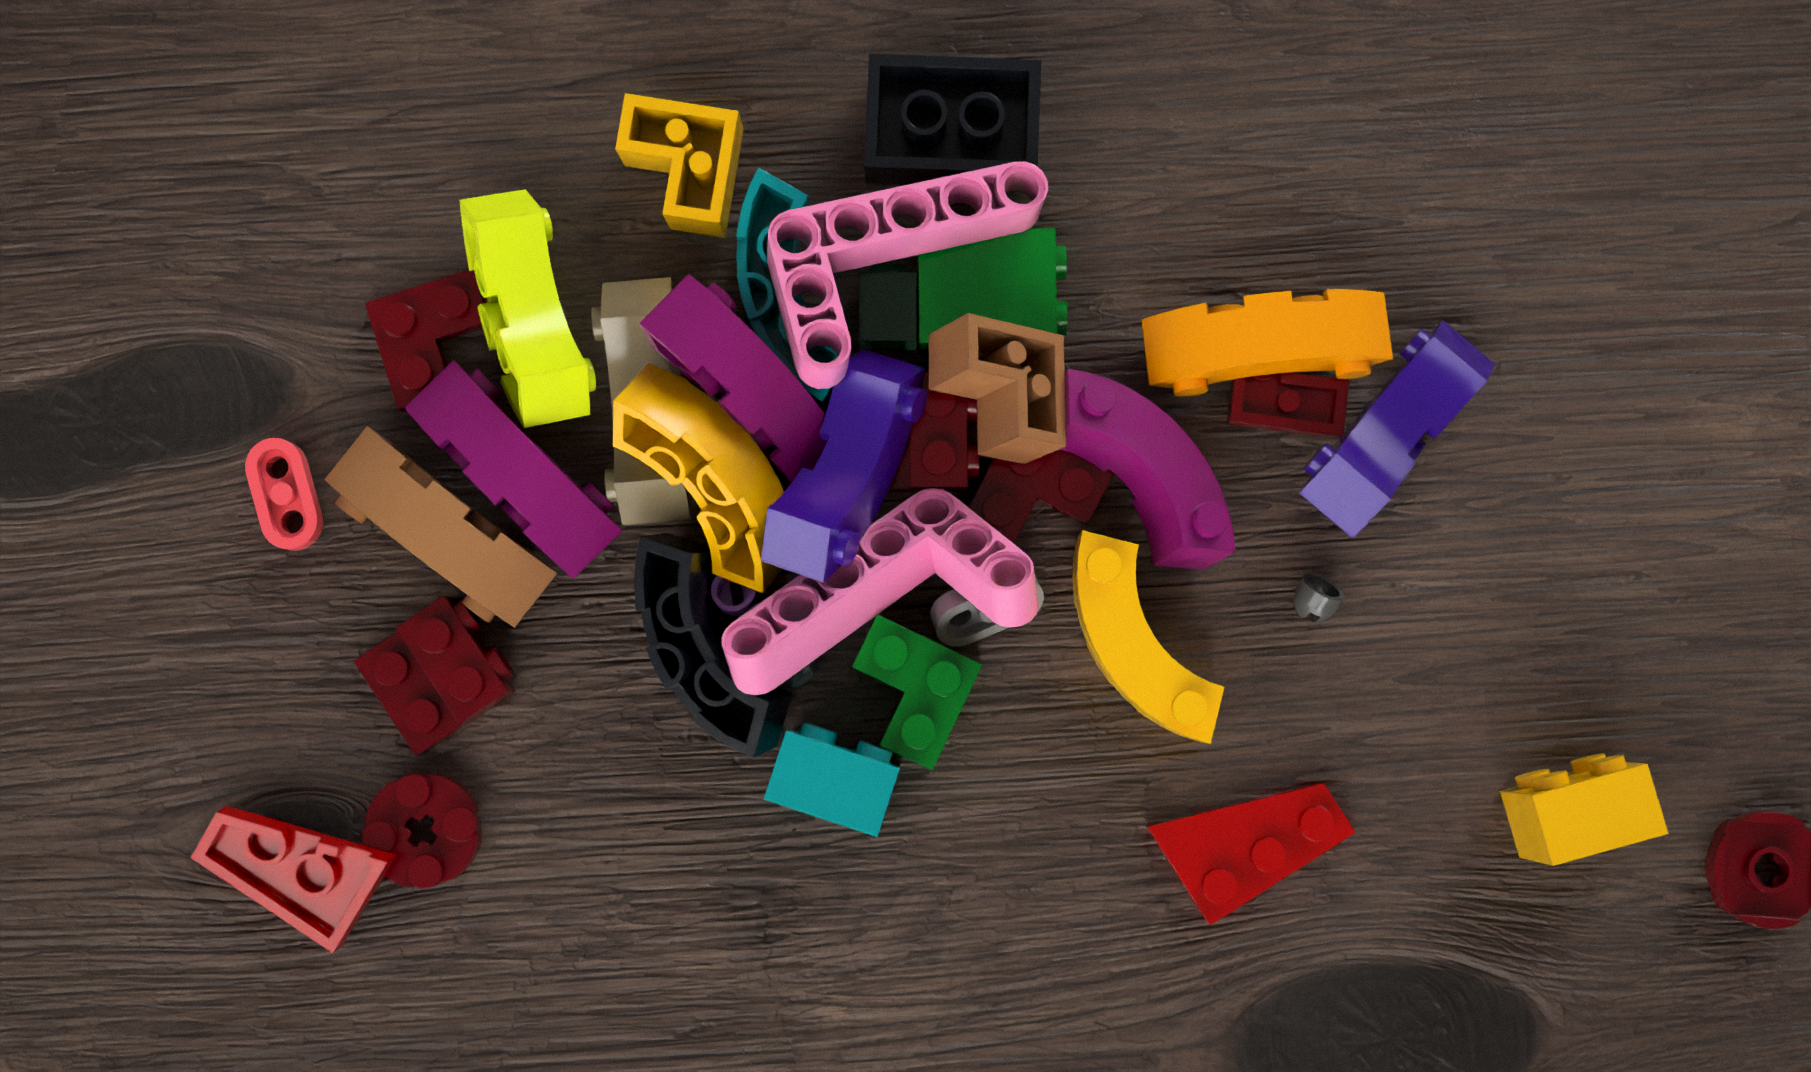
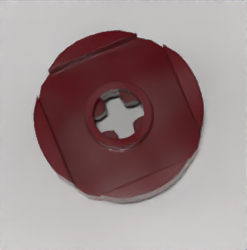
(455, 826)
(1732, 876)

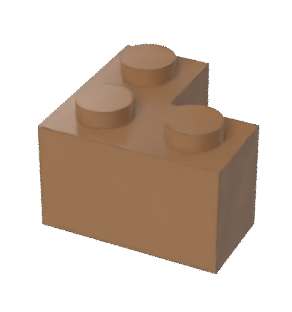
(1013, 377)

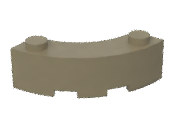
(636, 487)

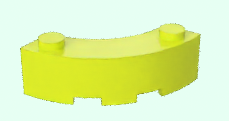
(523, 313)

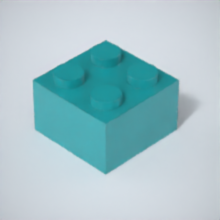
(833, 779)

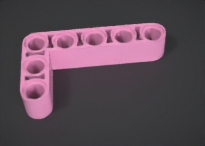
(884, 242)
(895, 555)

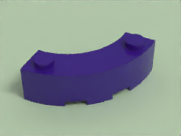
(1385, 439)
(830, 508)

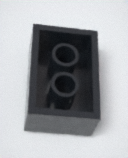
(948, 115)

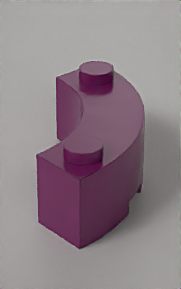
(724, 357)
(1157, 462)
(508, 464)

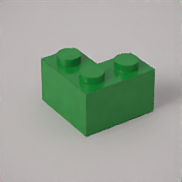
(932, 682)

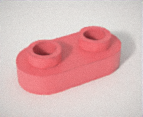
(280, 498)

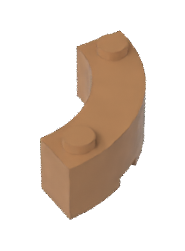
(431, 523)

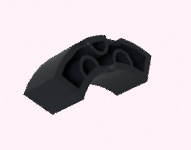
(686, 645)

